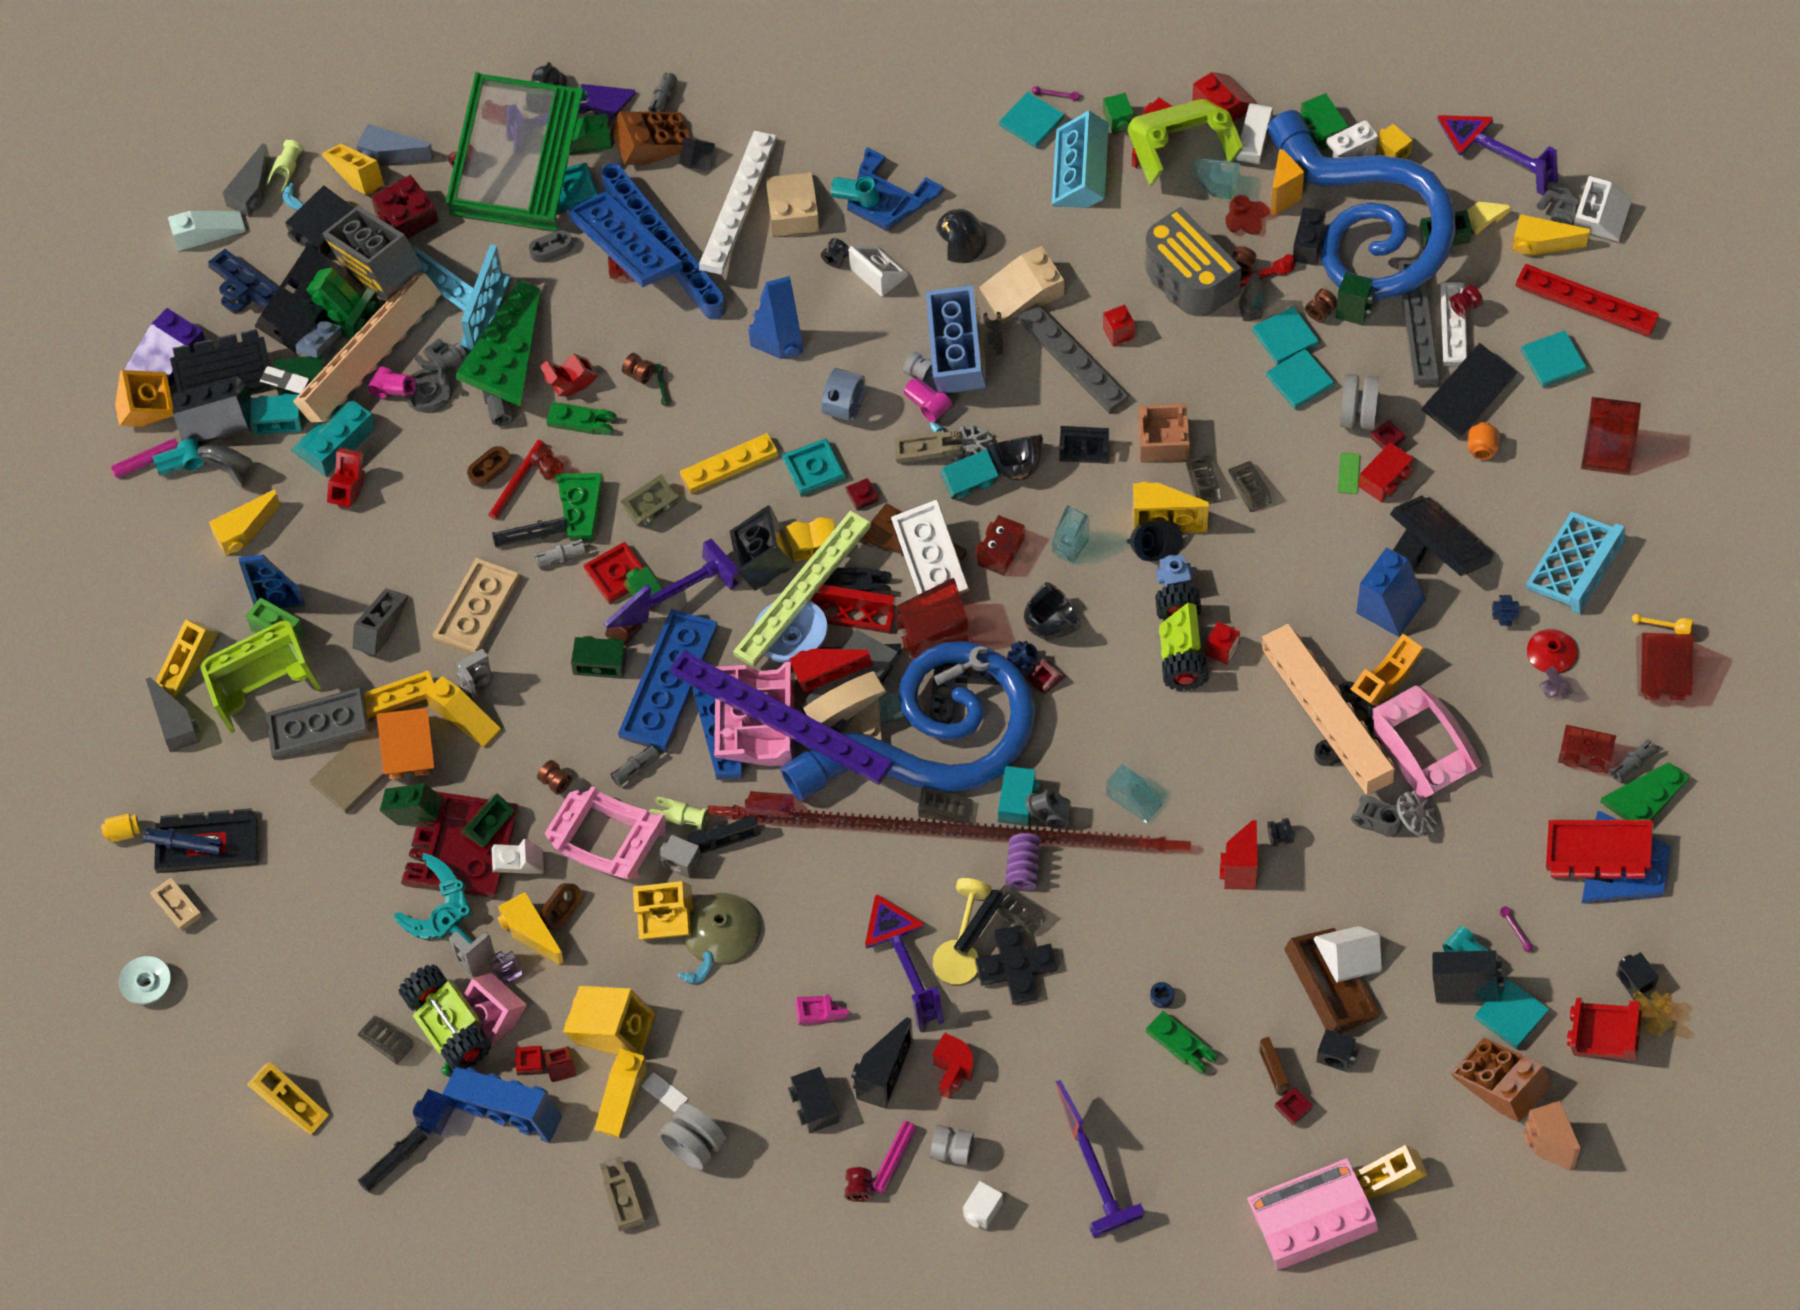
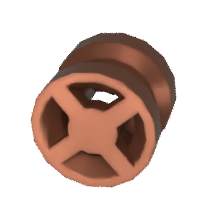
(1244, 258)

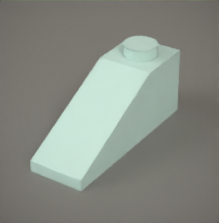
(202, 227)

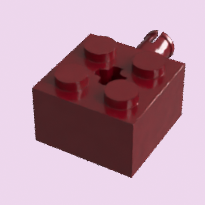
(405, 207)

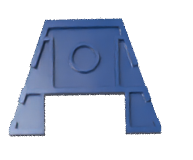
(894, 202)
(1649, 887)

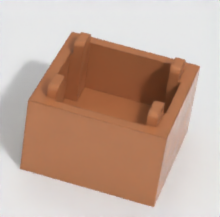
(1163, 433)

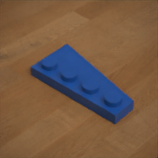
(723, 768)

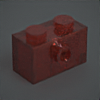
(1587, 749)

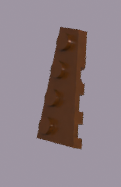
(883, 533)

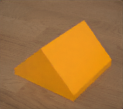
(1287, 183)

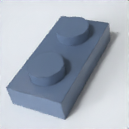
(318, 339)

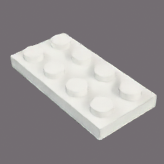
(928, 547)

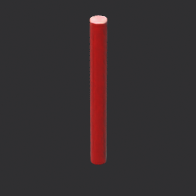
(514, 482)

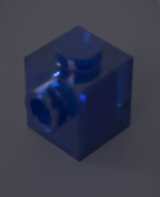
(433, 1112)

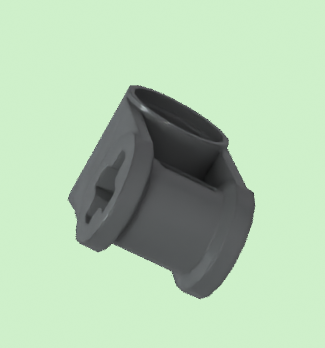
(1050, 808)
(1374, 816)

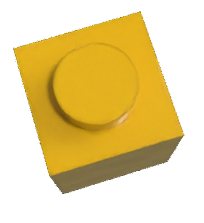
(1394, 142)

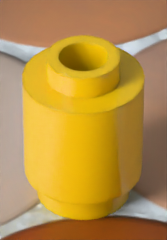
(121, 827)

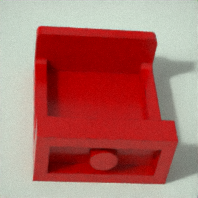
(1605, 1030)

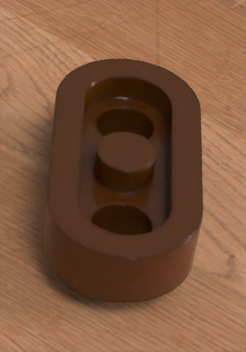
(486, 466)
(561, 908)

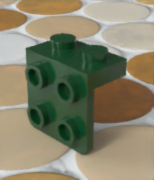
(360, 315)

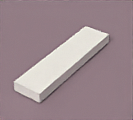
(1452, 326)

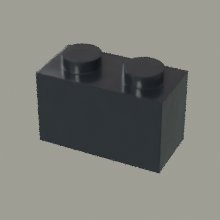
(1309, 236)
(814, 1100)

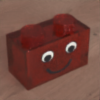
(1000, 545)

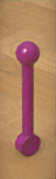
(1074, 96)
(1505, 913)

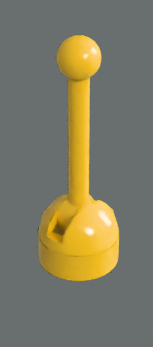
(1681, 626)

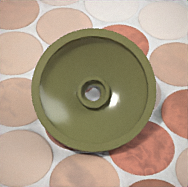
(724, 940)

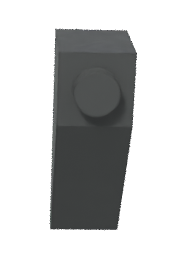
(248, 186)
(378, 621)
(174, 719)

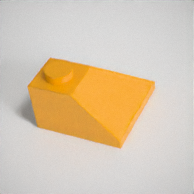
(143, 398)

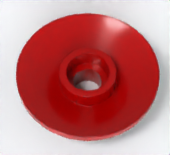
(1544, 657)

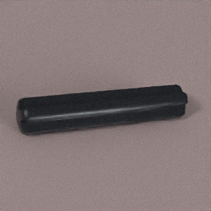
(979, 922)

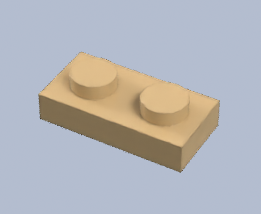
(176, 904)

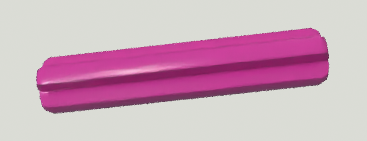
(142, 459)
(893, 1157)

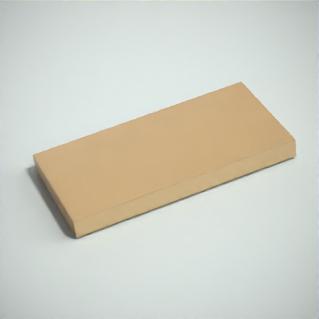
(476, 606)

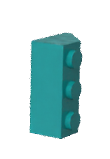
(344, 429)

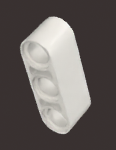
(1255, 133)

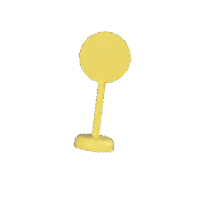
(947, 963)

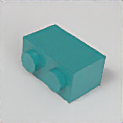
(275, 414)
(969, 474)
(1015, 788)

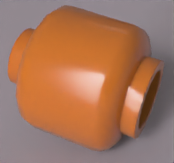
(1483, 441)

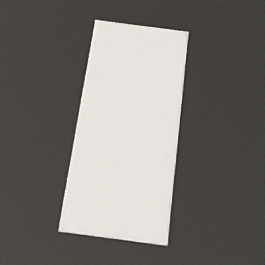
(664, 1091)

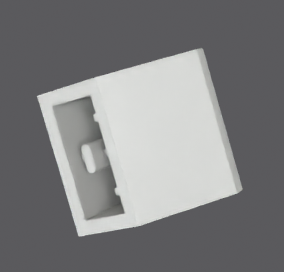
(1603, 209)

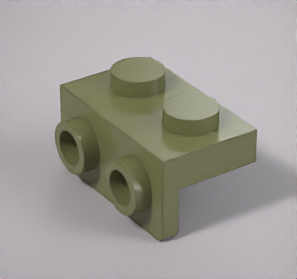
(649, 500)

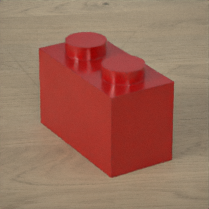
(1386, 472)

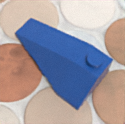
(776, 321)
(269, 583)

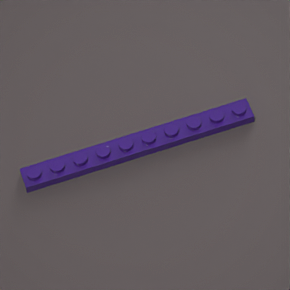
(781, 718)

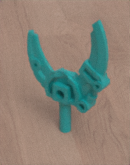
(446, 916)

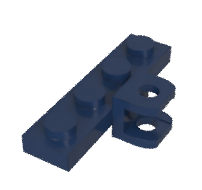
(241, 281)

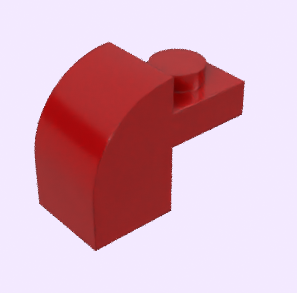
(571, 376)
(348, 478)
(956, 1059)

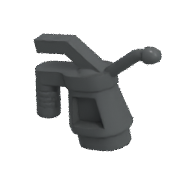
(1565, 205)
(448, 357)

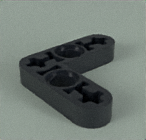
(936, 699)
(1359, 704)

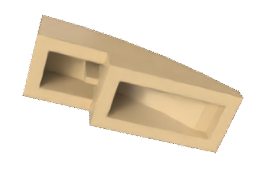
(846, 700)

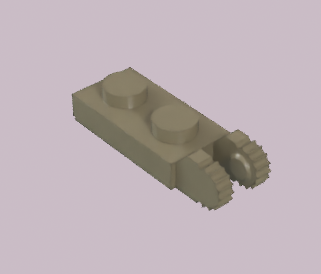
(927, 446)
(622, 1197)

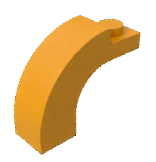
(1389, 675)

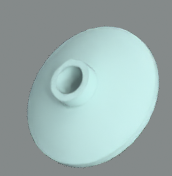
(140, 971)

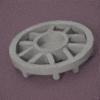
(971, 444)
(1416, 813)

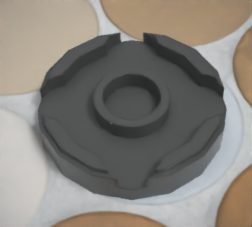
(429, 392)

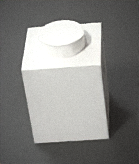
(982, 1206)

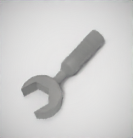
(960, 668)

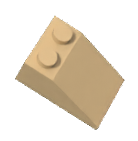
(792, 204)
(1022, 284)

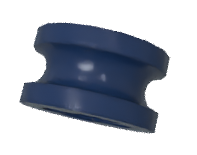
(1159, 988)

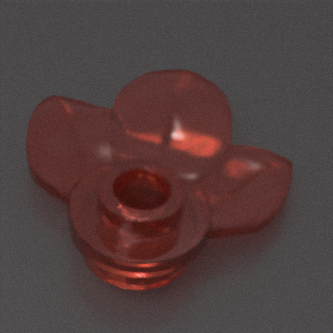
(1247, 217)

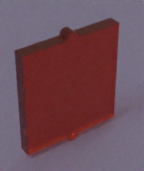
(769, 803)

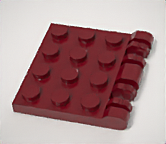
(463, 856)

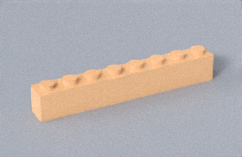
(367, 348)
(1328, 709)

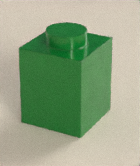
(1117, 112)
(638, 579)

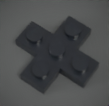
(1015, 964)

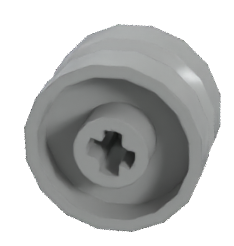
(1359, 401)
(691, 1136)

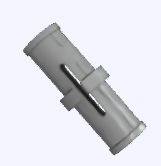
(560, 553)

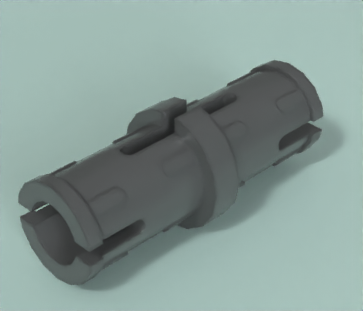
(663, 93)
(1633, 760)
(634, 765)

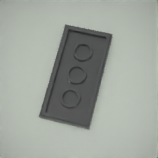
(882, 660)
(317, 723)

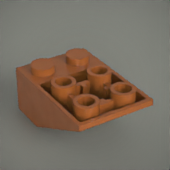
(648, 136)
(1503, 1078)

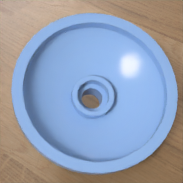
(807, 628)

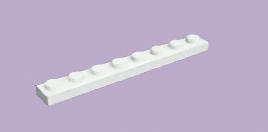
(737, 202)

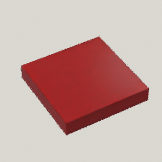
(610, 571)

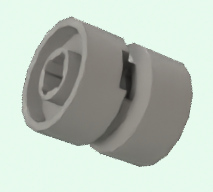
(953, 1145)

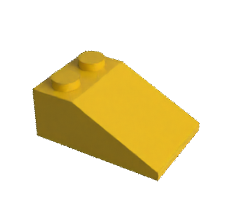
(1163, 503)

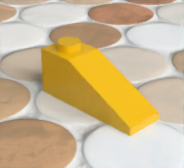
(355, 168)
(1543, 236)
(242, 524)
(186, 655)
(461, 711)
(527, 927)
(620, 1092)
(287, 1098)
(1391, 1172)

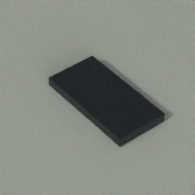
(1469, 391)

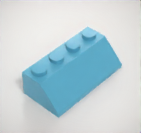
(1080, 162)

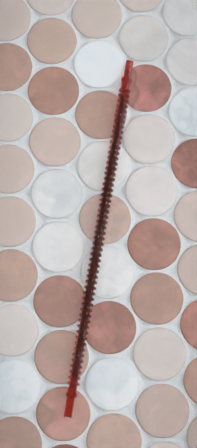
(1160, 844)

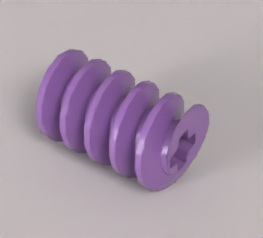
(1022, 862)

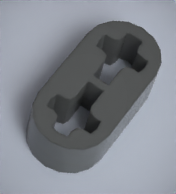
(550, 246)

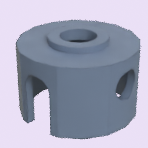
(843, 394)

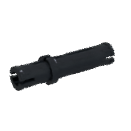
(500, 538)
(401, 1151)

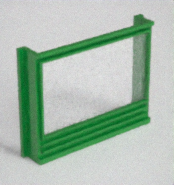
(514, 151)

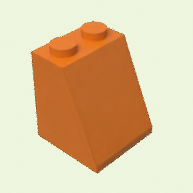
(405, 743)

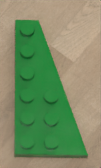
(503, 350)

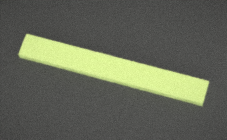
(801, 589)

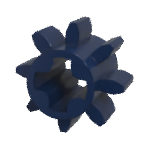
(1505, 610)
(1023, 655)

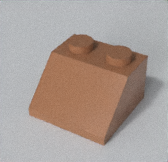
(1552, 1135)

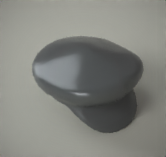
(226, 460)

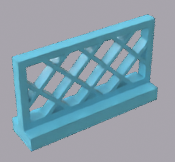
(485, 299)
(1596, 567)

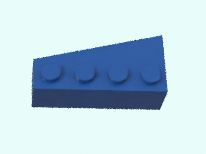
(504, 1102)

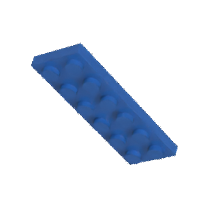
(624, 239)
(660, 695)

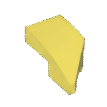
(1484, 213)

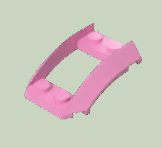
(1443, 771)
(633, 850)

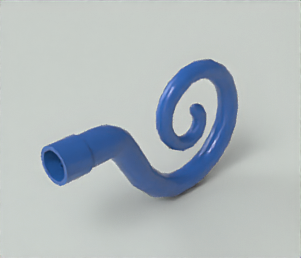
(1293, 135)
(813, 771)

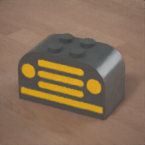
(373, 252)
(1190, 265)

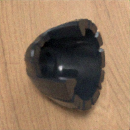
(963, 233)
(1017, 457)
(1050, 613)

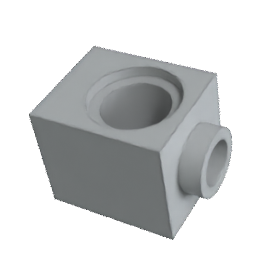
(679, 856)

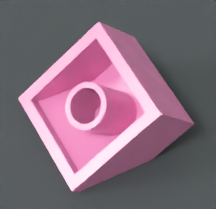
(494, 1005)

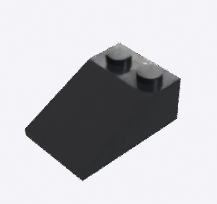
(761, 549)
(882, 1065)

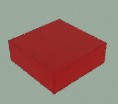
(529, 1060)

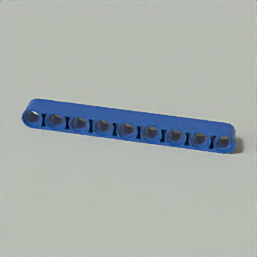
(627, 194)

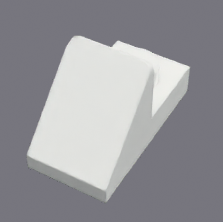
(518, 858)

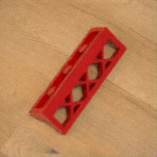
(856, 600)

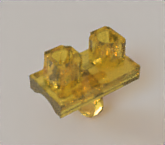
(1660, 1022)

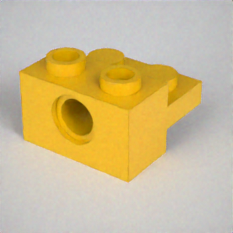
(663, 910)

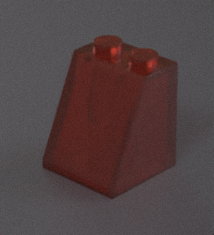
(1610, 435)
(932, 618)
(1664, 665)

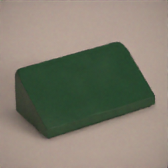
(488, 820)

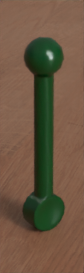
(658, 370)

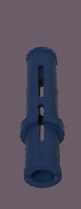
(181, 840)

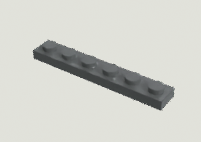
(1419, 333)
(1073, 358)

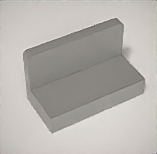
(474, 955)

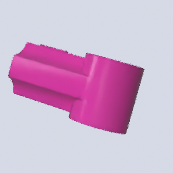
(388, 382)
(932, 404)

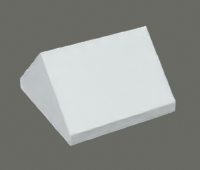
(876, 268)
(1351, 952)

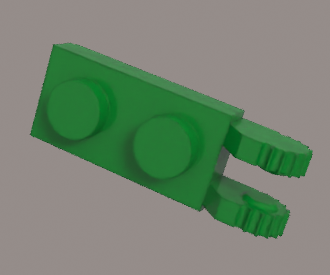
(580, 418)
(1179, 1042)

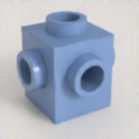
(1174, 571)

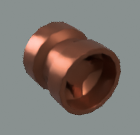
(1321, 305)
(638, 368)
(555, 777)

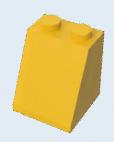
(609, 1020)

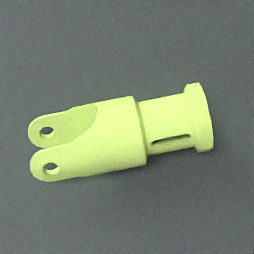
(285, 162)
(681, 813)

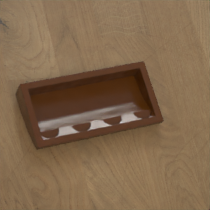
(1338, 1004)

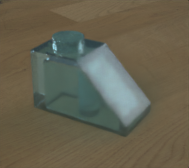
(1217, 177)
(1071, 534)
(1132, 793)

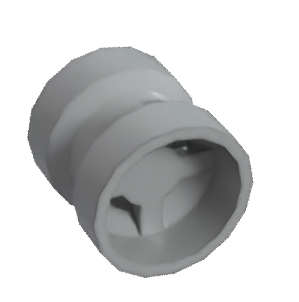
(918, 367)

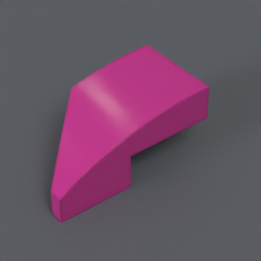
(818, 1010)

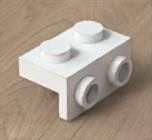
(1354, 141)

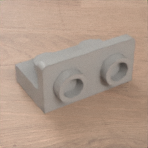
(473, 672)

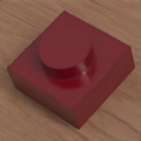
(1387, 433)
(862, 494)
(1293, 1106)

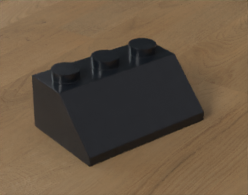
(213, 410)

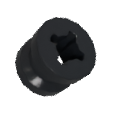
(835, 252)
(1280, 832)

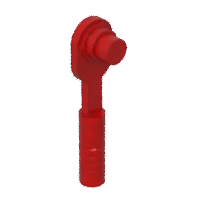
(1279, 267)

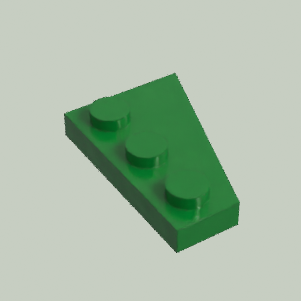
(580, 502)
(1647, 794)

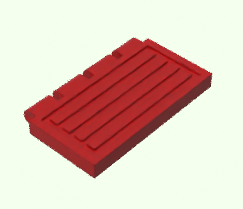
(1599, 846)

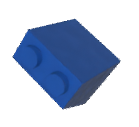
(1390, 593)

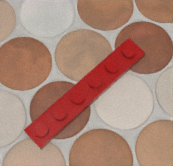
(1587, 300)

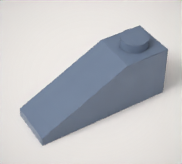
(392, 147)

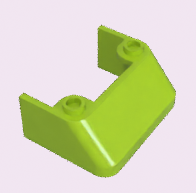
(1152, 130)
(253, 664)

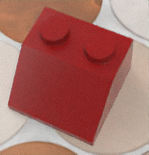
(1223, 92)
(1239, 861)

